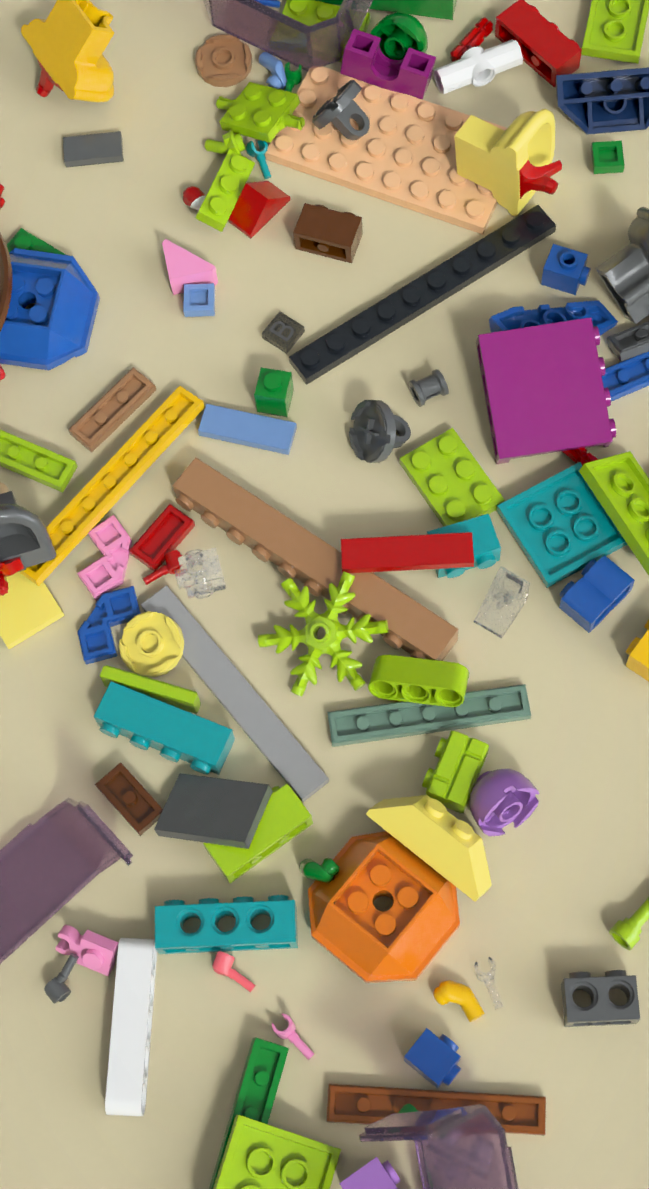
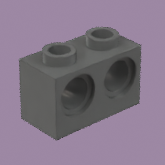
(602, 1010)

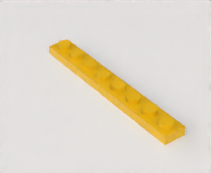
(117, 478)

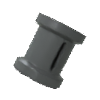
(428, 387)

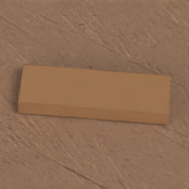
(112, 409)

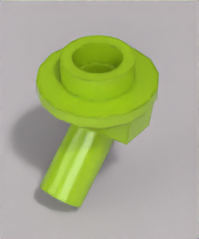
(231, 141)

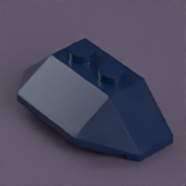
(605, 100)

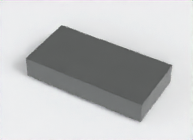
(93, 149)

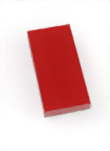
(162, 537)

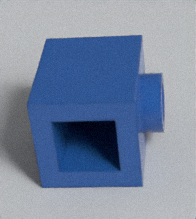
(565, 269)
(434, 1058)

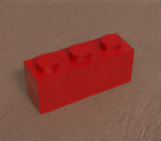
(540, 41)

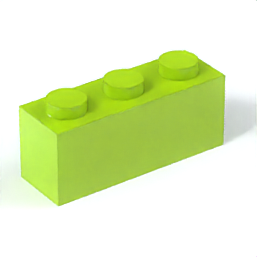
(281, 822)

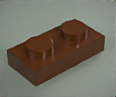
(130, 798)

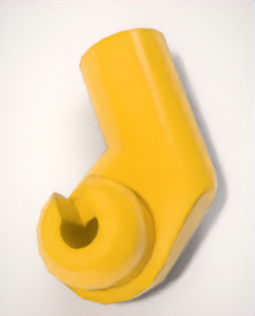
(460, 994)

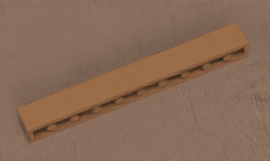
(310, 560)

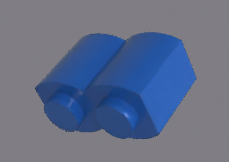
(595, 593)

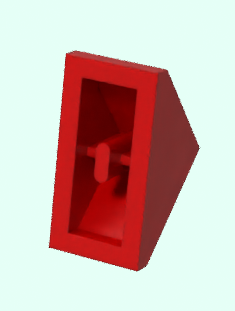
(257, 206)

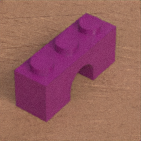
(368, 64)

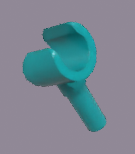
(251, 151)

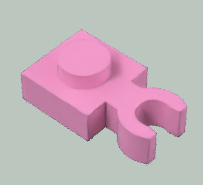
(92, 949)

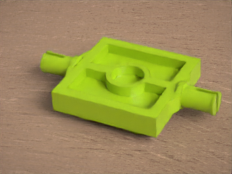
(260, 112)

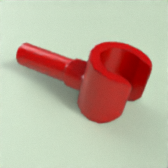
(171, 565)

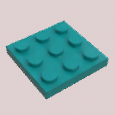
(560, 525)

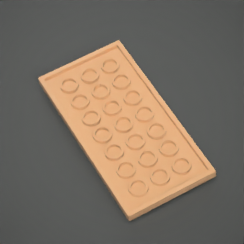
(400, 160)

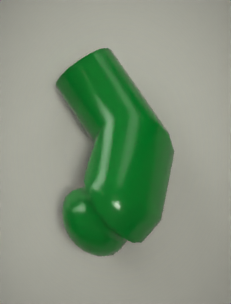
(319, 872)

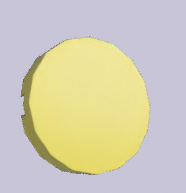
(151, 644)

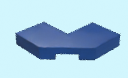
(110, 610)

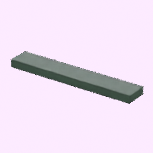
(412, 719)

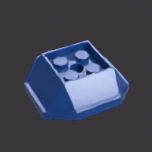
(62, 313)

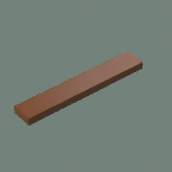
(369, 1104)

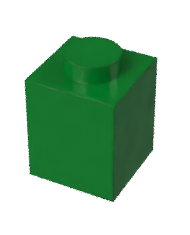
(274, 392)

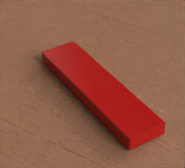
(407, 552)

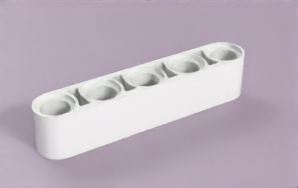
(131, 1027)

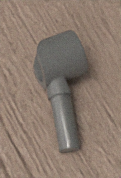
(56, 988)

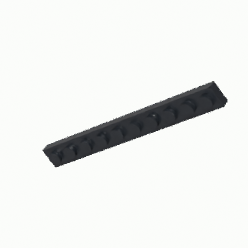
(422, 294)

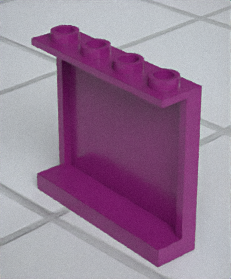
(545, 389)

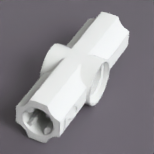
(478, 66)

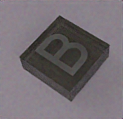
(283, 332)

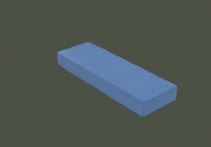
(247, 429)

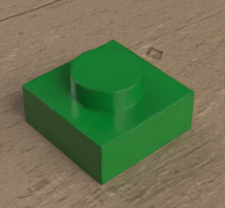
(607, 157)

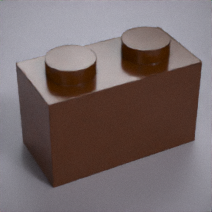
(328, 232)

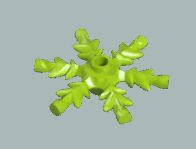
(334, 633)

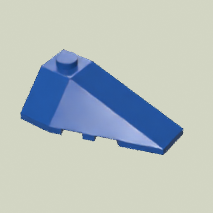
(519, 318)

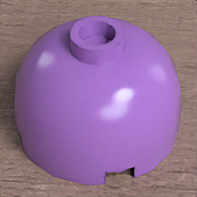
(500, 799)

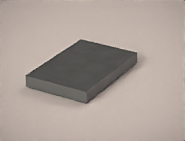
(213, 810)

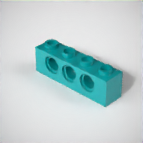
(280, 934)

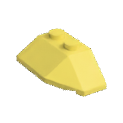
(437, 839)

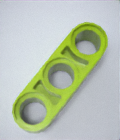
(419, 680)

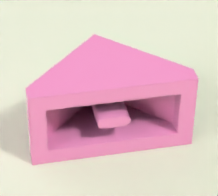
(186, 268)

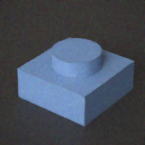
(199, 300)

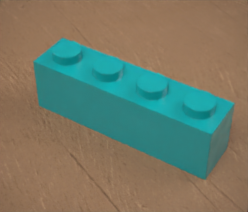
(164, 728)

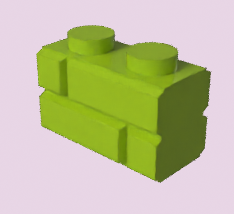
(456, 770)

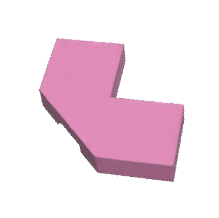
(108, 571)

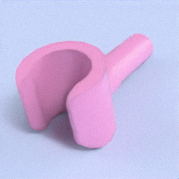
(293, 1037)

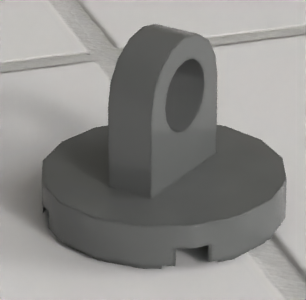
(341, 109)
(375, 431)

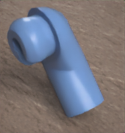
(275, 66)

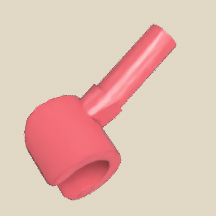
(222, 965)

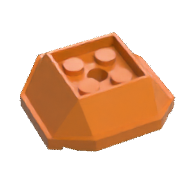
(389, 942)

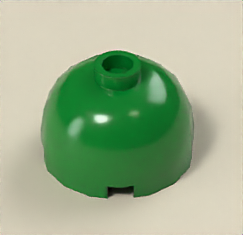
(398, 34)

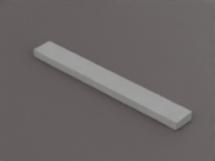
(241, 699)

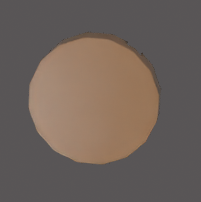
(223, 61)

